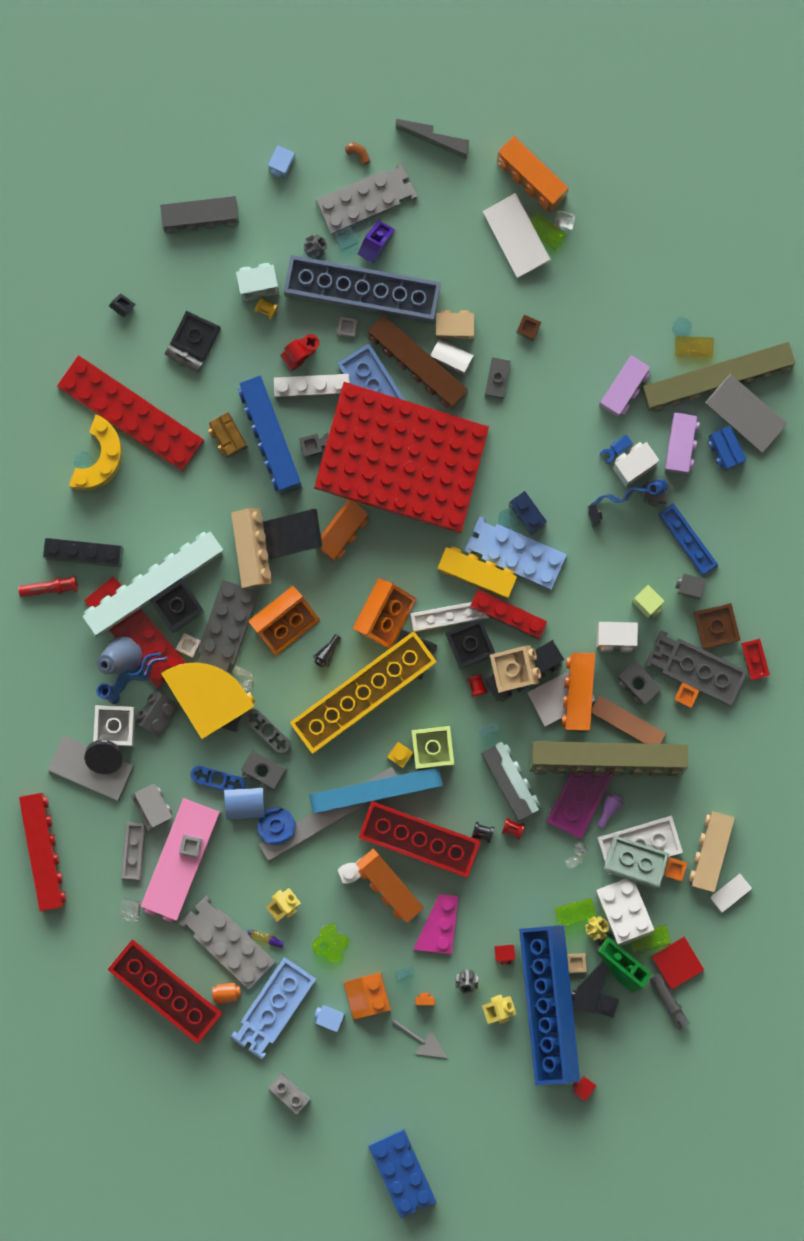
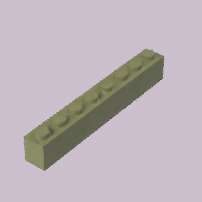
(709, 378)

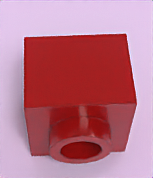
(504, 954)
(583, 1088)

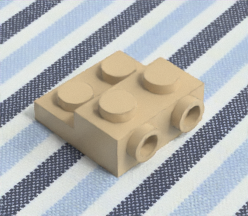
(515, 668)

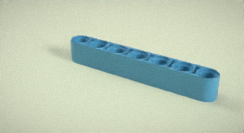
(376, 790)

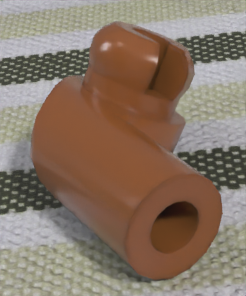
(354, 148)

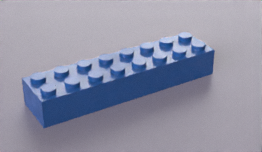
(549, 1005)

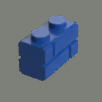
(726, 448)

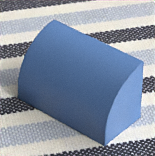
(244, 803)

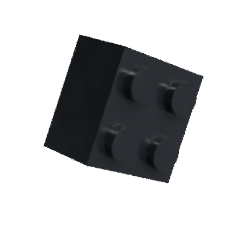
(177, 606)
(470, 644)

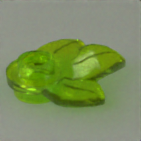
(333, 943)

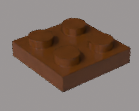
(716, 626)

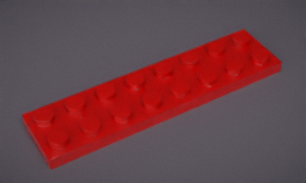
(130, 413)

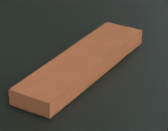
(626, 722)

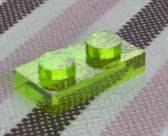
(547, 231)
(575, 912)
(658, 939)

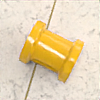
(266, 308)

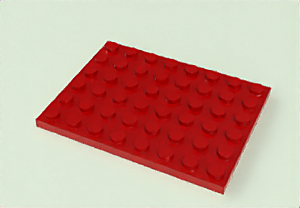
(401, 457)

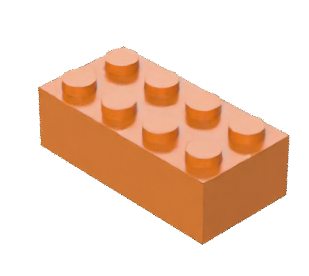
(532, 174)

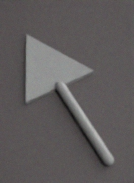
(429, 1046)

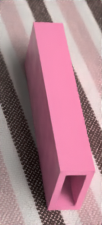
(177, 871)

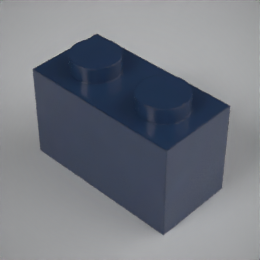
(527, 513)

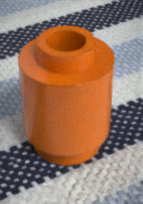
(226, 993)

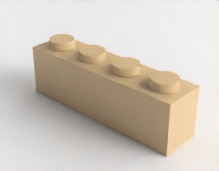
(251, 548)
(712, 851)

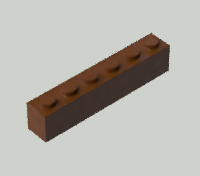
(417, 361)

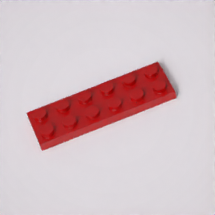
(142, 632)

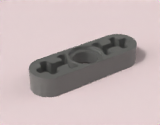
(274, 745)

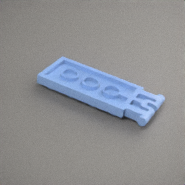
(517, 553)
(273, 1007)

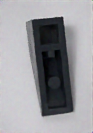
(589, 989)

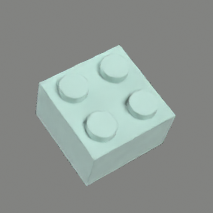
(257, 282)

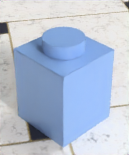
(281, 161)
(329, 1018)

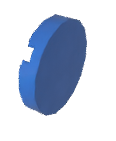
(276, 826)

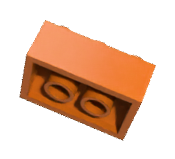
(343, 530)
(384, 613)
(284, 620)

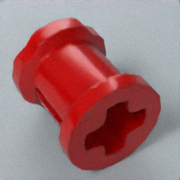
(477, 685)
(517, 833)

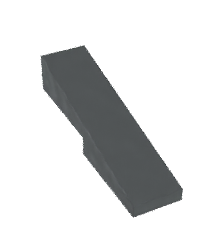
(425, 132)

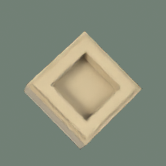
(577, 963)

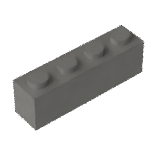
(199, 214)

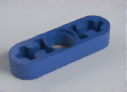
(203, 780)

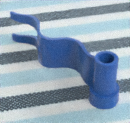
(661, 485)
(112, 692)

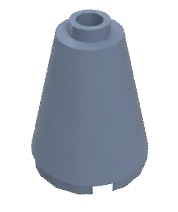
(120, 656)

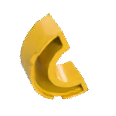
(108, 463)

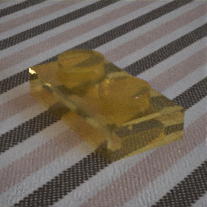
(694, 346)

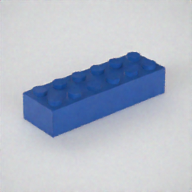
(270, 434)

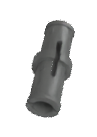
(172, 352)

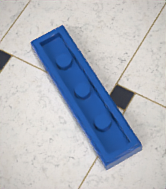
(687, 539)

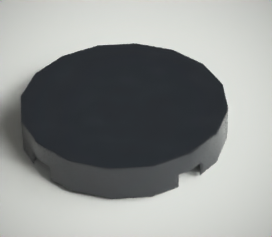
(103, 757)

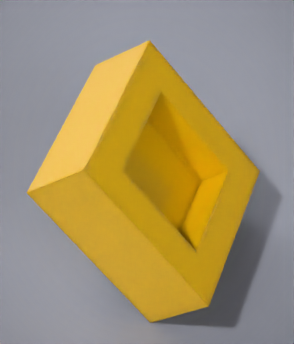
(400, 754)

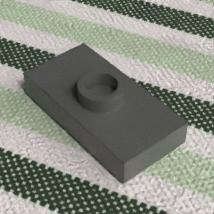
(497, 377)

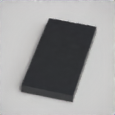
(292, 534)

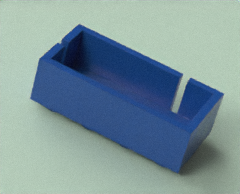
(402, 1173)

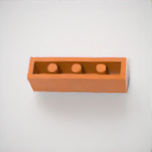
(389, 885)

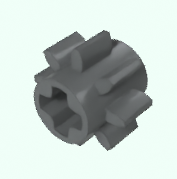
(315, 246)
(467, 981)

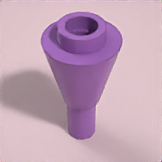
(612, 804)

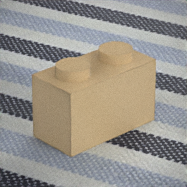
(454, 325)

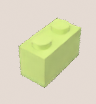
(648, 602)

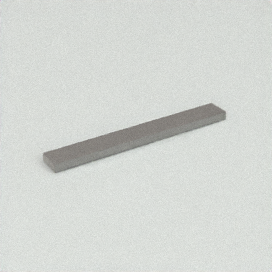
(316, 822)

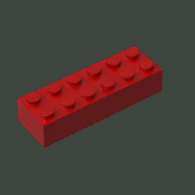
(419, 839)
(165, 991)

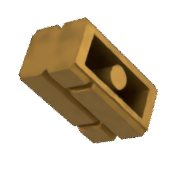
(227, 434)

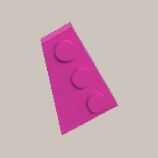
(439, 927)

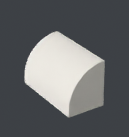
(451, 356)

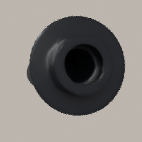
(324, 655)

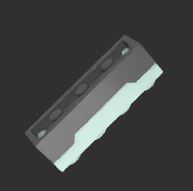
(510, 782)

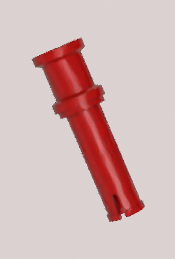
(58, 583)

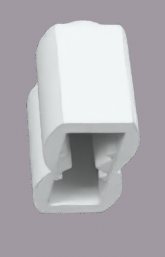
(349, 873)

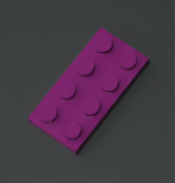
(578, 802)

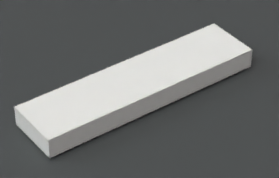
(445, 617)

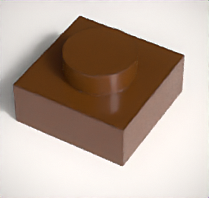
(528, 327)

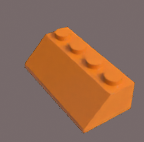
(579, 692)

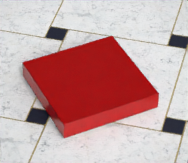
(677, 962)

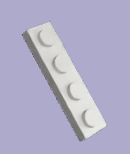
(309, 385)

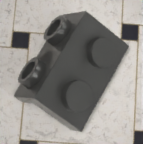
(156, 713)

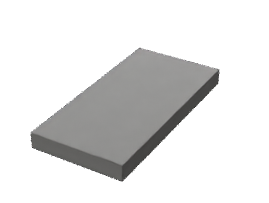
(746, 413)
(70, 763)

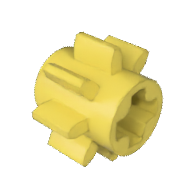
(597, 928)

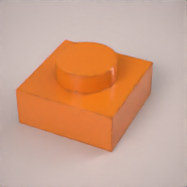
(686, 695)
(675, 869)
(424, 999)

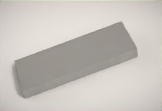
(133, 851)

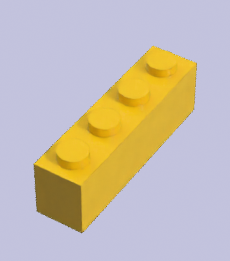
(476, 572)

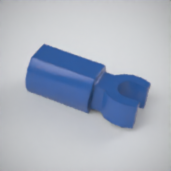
(617, 448)

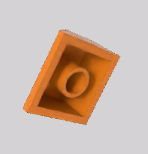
(367, 995)

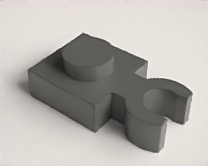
(312, 444)

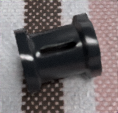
(482, 832)

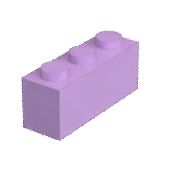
(625, 386)
(681, 443)

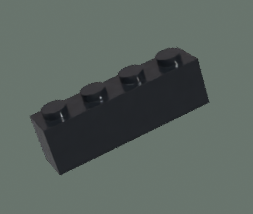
(83, 552)

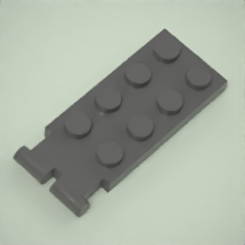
(227, 625)
(697, 668)

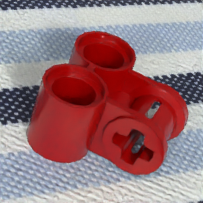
(298, 351)

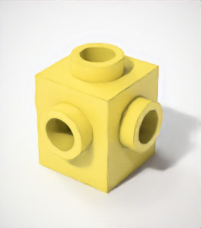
(283, 904)
(499, 1009)

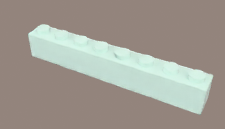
(146, 587)

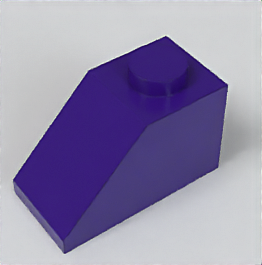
(375, 241)

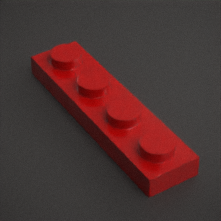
(508, 614)

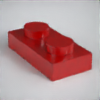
(755, 659)

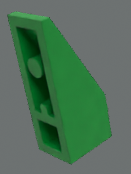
(623, 966)

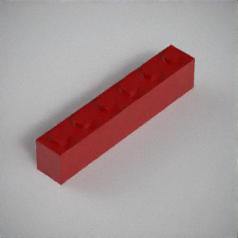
(41, 851)

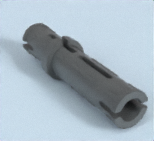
(669, 1001)

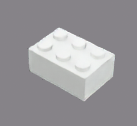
(625, 912)

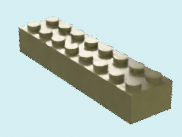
(608, 758)

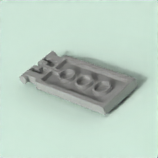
(365, 198)
(228, 943)

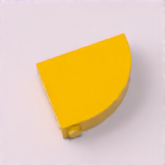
(208, 695)

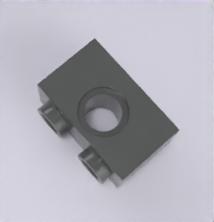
(635, 672)
(256, 760)

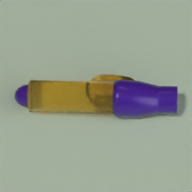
(268, 938)

